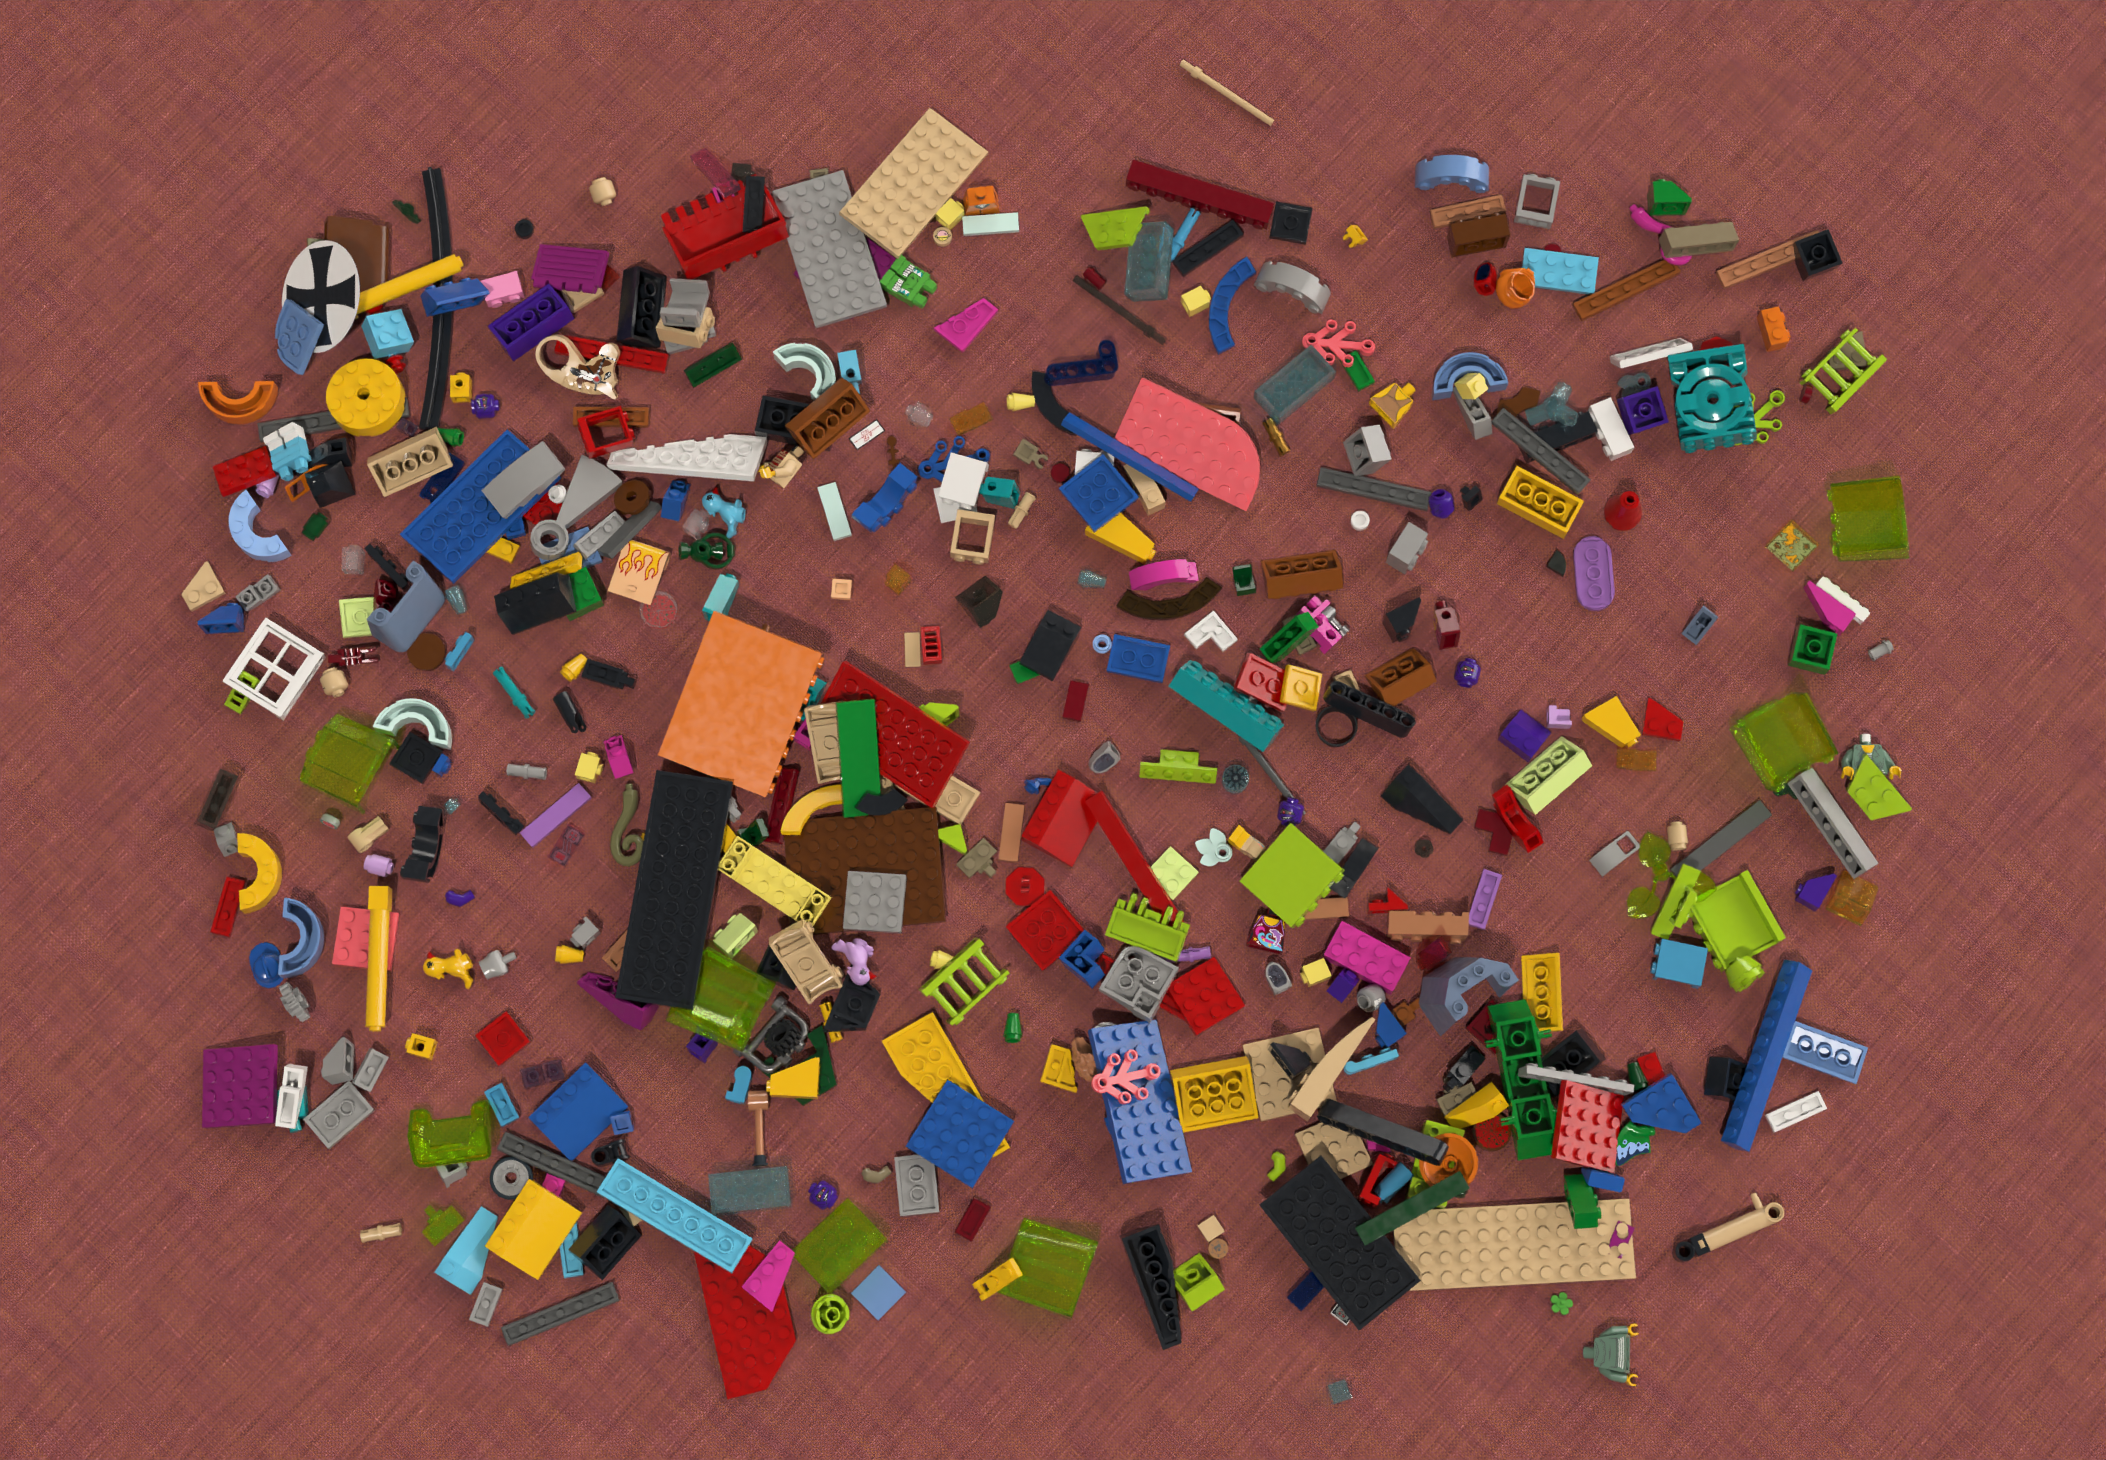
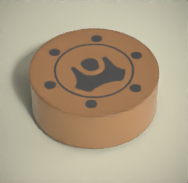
(1218, 1248)

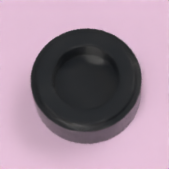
(524, 229)

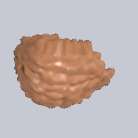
(1083, 1058)

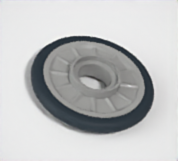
(499, 1173)

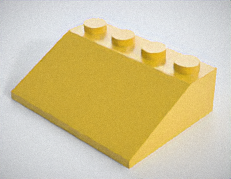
(1214, 1094)
(533, 1229)

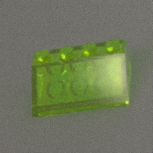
(839, 1246)

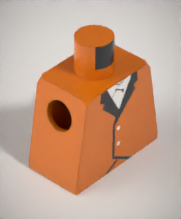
(980, 201)

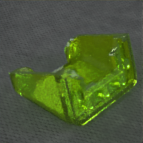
(450, 1139)

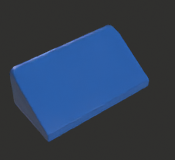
(1603, 1179)

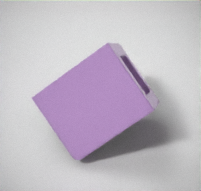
(1558, 718)

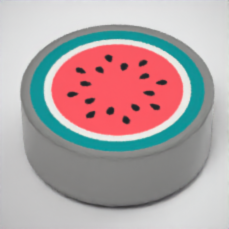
(330, 821)

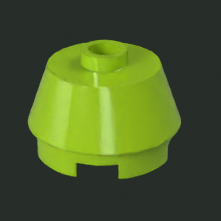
(1743, 973)
(829, 1314)

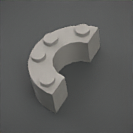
(1296, 282)

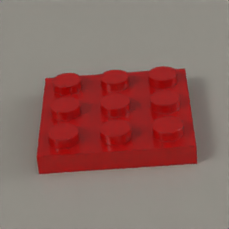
(1045, 930)
(1205, 996)

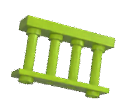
(1860, 376)
(960, 962)

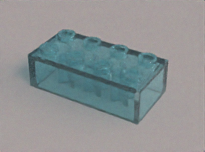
(1149, 263)
(1294, 384)
(750, 1190)

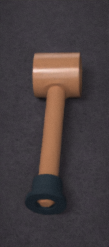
(758, 1102)

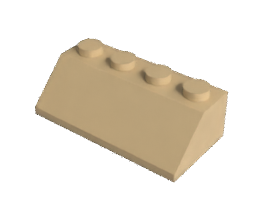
(409, 461)

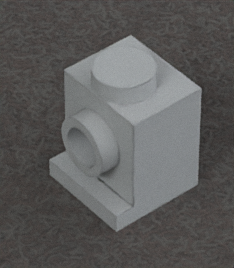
(584, 934)
(452, 1172)

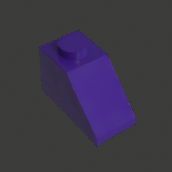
(1814, 891)

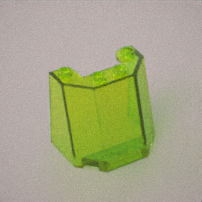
(1869, 519)
(1783, 739)
(345, 760)

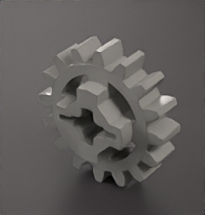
(294, 1002)

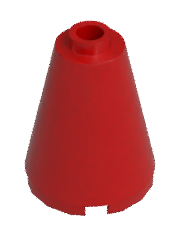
(1623, 511)

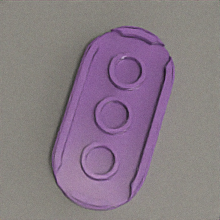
(1593, 573)

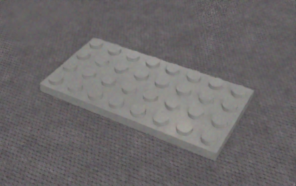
(829, 250)

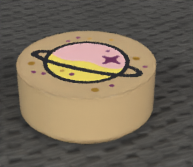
(942, 236)

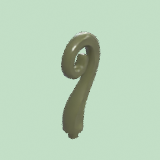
(630, 805)

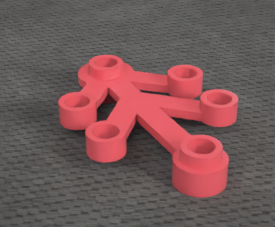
(1335, 343)
(1122, 1078)

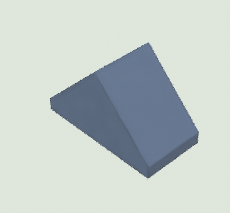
(1700, 625)

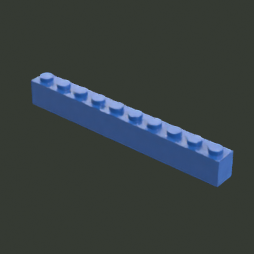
(1766, 1055)

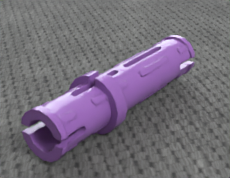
(1191, 954)

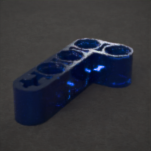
(1080, 368)

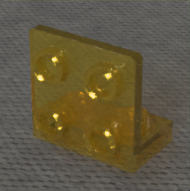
(1852, 898)

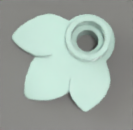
(1210, 848)

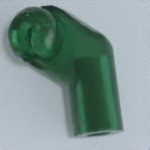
(1787, 790)

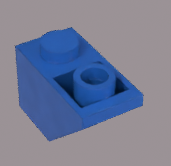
(675, 500)

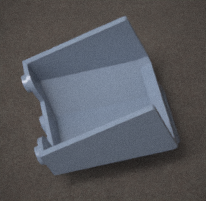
(1443, 988)

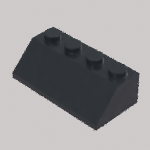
(640, 307)
(536, 603)

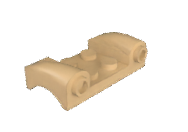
(824, 740)
(805, 960)

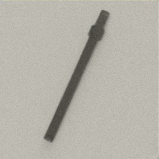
(1149, 331)

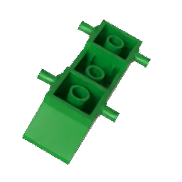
(1530, 1105)

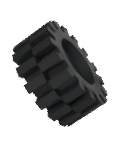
(782, 1038)

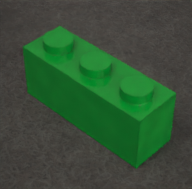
(1289, 637)
(1581, 1202)

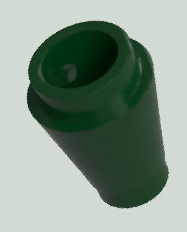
(1636, 1077)

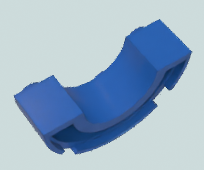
(887, 500)

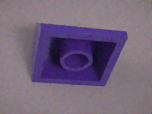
(1524, 735)

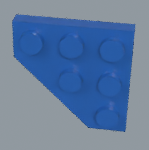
(1662, 1107)

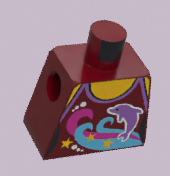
(1267, 933)

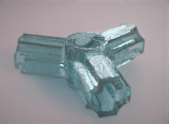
(1554, 408)

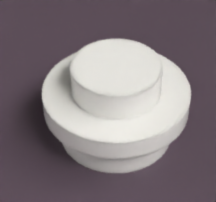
(557, 494)

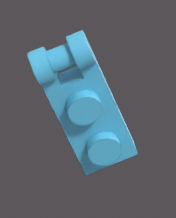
(1369, 1061)

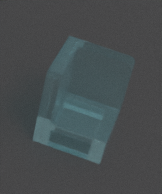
(1338, 1392)

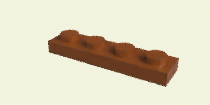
(637, 416)

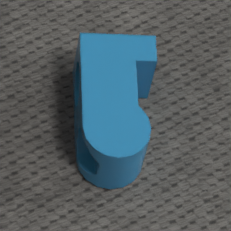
(741, 1086)

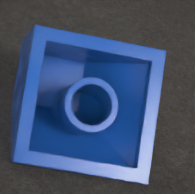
(223, 620)

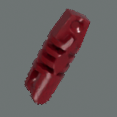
(352, 656)

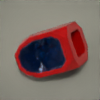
(1485, 279)

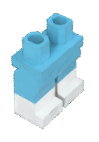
(288, 450)

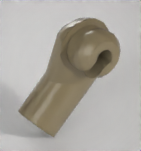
(874, 1176)

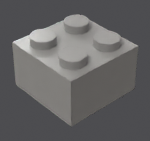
(1367, 450)
(1407, 547)

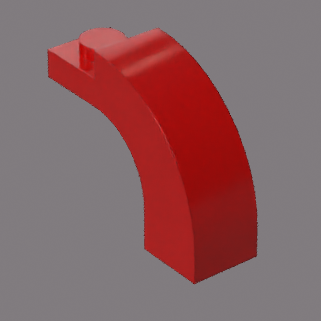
(1514, 819)

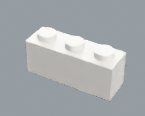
(1610, 429)

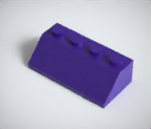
(531, 322)

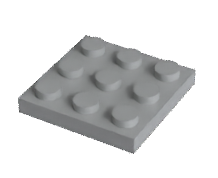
(874, 902)

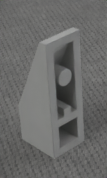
(1475, 415)

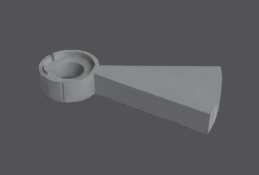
(588, 488)

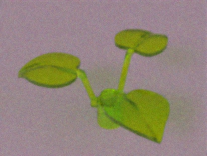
(1654, 853)

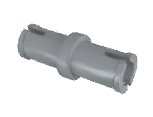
(526, 771)

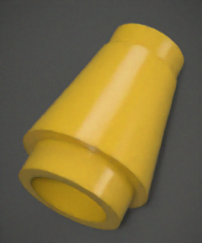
(573, 668)
(567, 954)

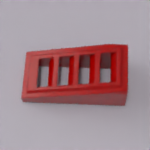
(931, 659)

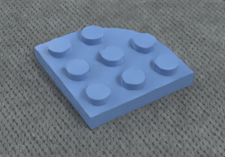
(296, 336)

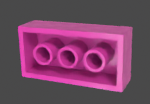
(1366, 957)

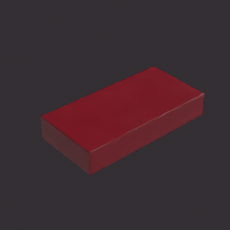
(1075, 701)
(972, 1219)

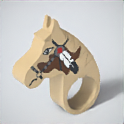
(589, 377)

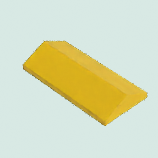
(1543, 989)

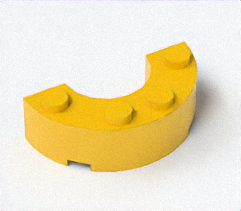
(268, 875)

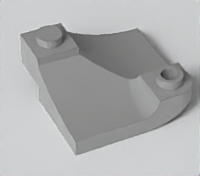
(1139, 982)

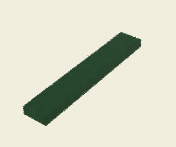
(1412, 1208)

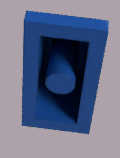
(1387, 1029)

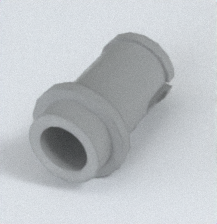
(1880, 650)

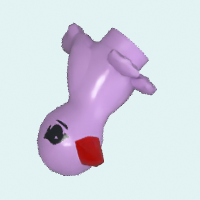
(857, 954)

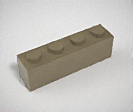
(1698, 239)

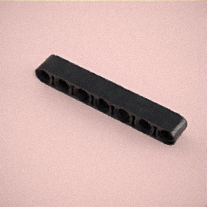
(1383, 1132)

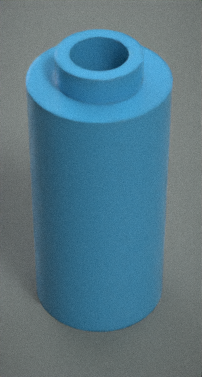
(1392, 1183)

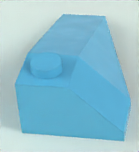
(467, 1257)

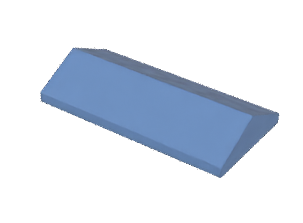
(1825, 1052)

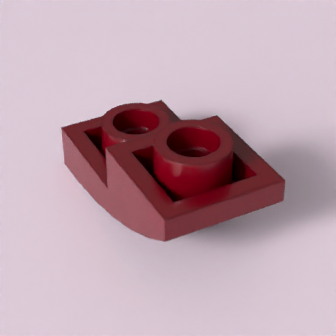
(384, 595)

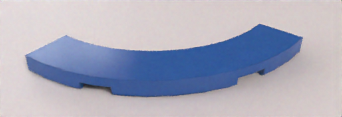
(1221, 301)

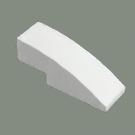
(291, 1095)

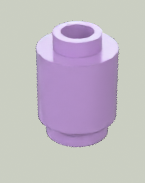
(378, 865)

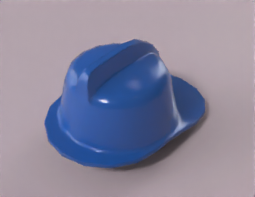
(265, 965)

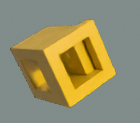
(429, 1046)

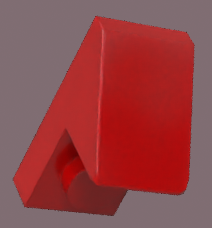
(1392, 903)

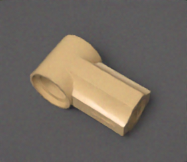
(364, 837)

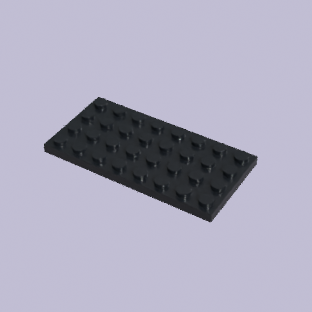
(1320, 1222)

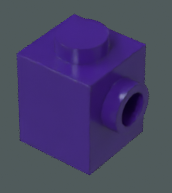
(1343, 985)

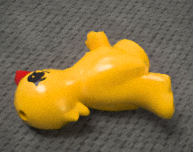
(455, 965)

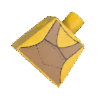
(1393, 403)

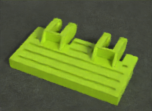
(1145, 929)

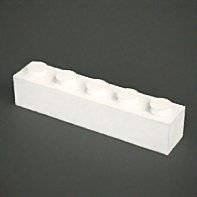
(1844, 598)

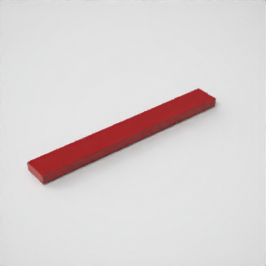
(1131, 855)

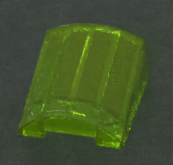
(725, 1001)
(1052, 1267)

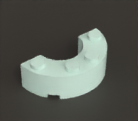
(810, 358)
(415, 711)

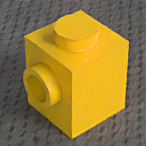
(460, 388)

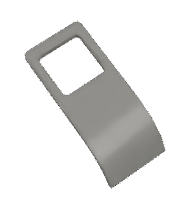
(1612, 855)

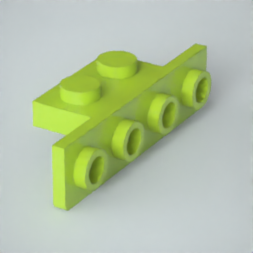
(1178, 767)
(1677, 903)

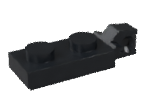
(607, 675)
(500, 814)
(1463, 1068)

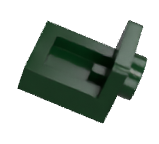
(1243, 580)
(755, 833)

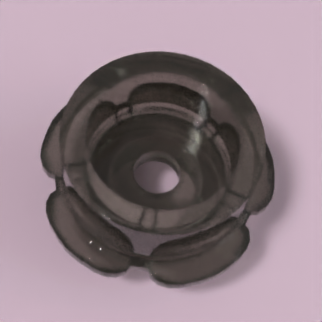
(1424, 843)

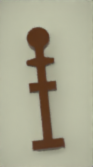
(891, 441)

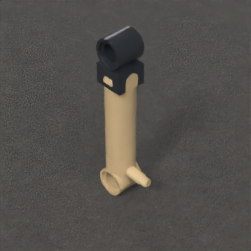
(1729, 1231)

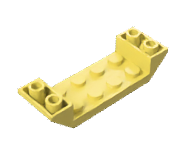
(773, 882)

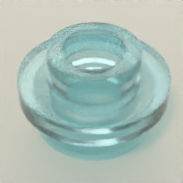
(451, 805)

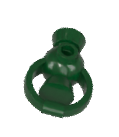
(701, 551)

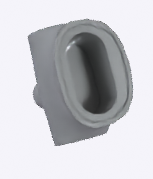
(495, 964)

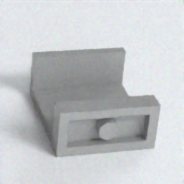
(686, 303)

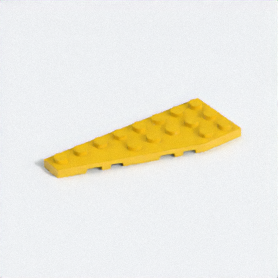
(929, 1060)

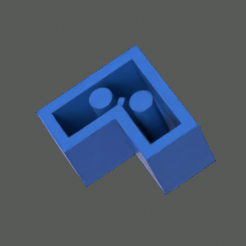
(1080, 958)

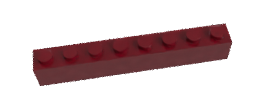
(1199, 194)

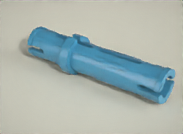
(1183, 232)

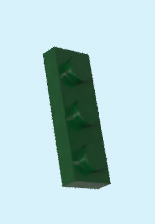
(712, 364)

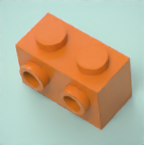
(1773, 329)

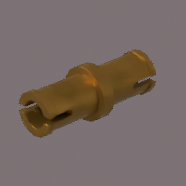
(1276, 437)

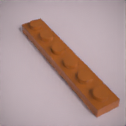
(1625, 289)

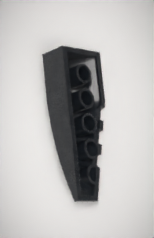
(1155, 1279)

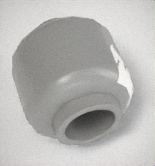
(1370, 997)

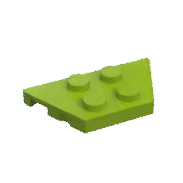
(1115, 227)
(1875, 792)

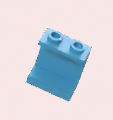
(1679, 962)

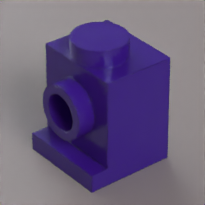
(695, 1047)

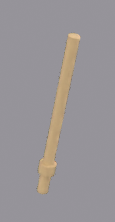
(1197, 73)

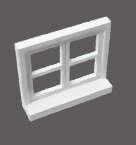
(297, 682)

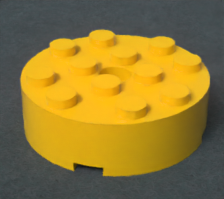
(360, 380)

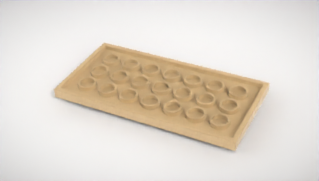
(913, 183)

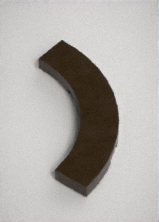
(1171, 608)

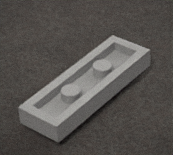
(598, 535)

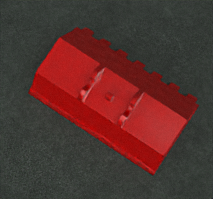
(715, 234)

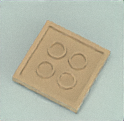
(1340, 1149)

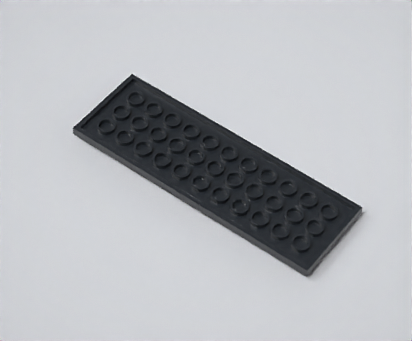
(674, 890)

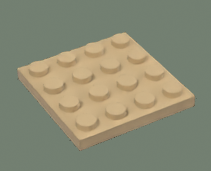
(1271, 1083)

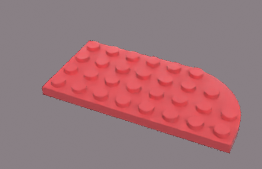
(1192, 443)

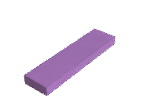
(555, 815)

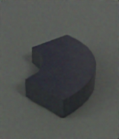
(881, 804)

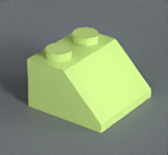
(735, 935)

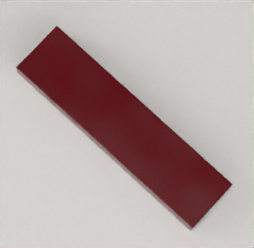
(781, 804)

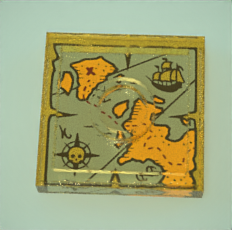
(1792, 545)

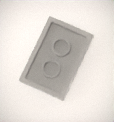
(339, 1114)
(916, 1186)

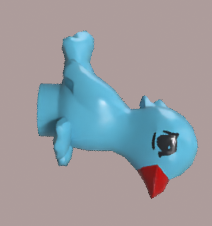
(730, 512)

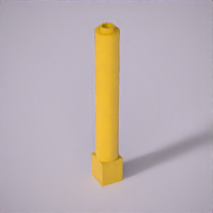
(409, 282)
(380, 907)

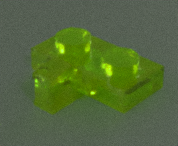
(441, 1223)

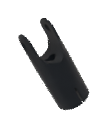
(569, 712)

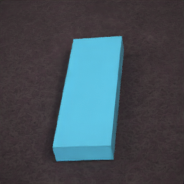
(570, 1264)

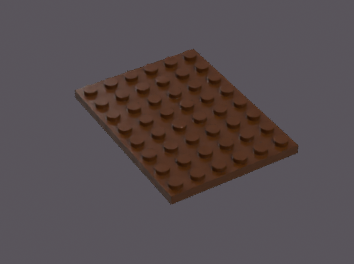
(888, 843)

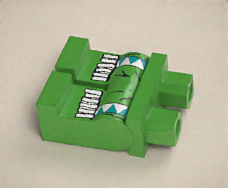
(908, 283)

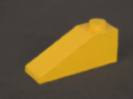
(1478, 1108)

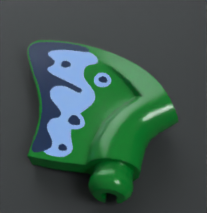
(1633, 1141)

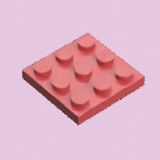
(353, 938)

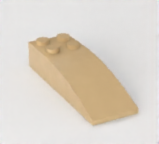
(1325, 1073)

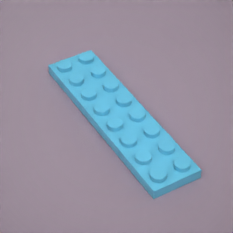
(674, 1215)

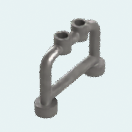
(782, 1009)

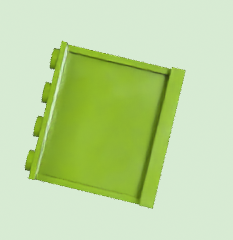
(1292, 876)
(1735, 921)

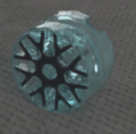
(1235, 779)

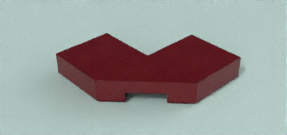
(1492, 823)

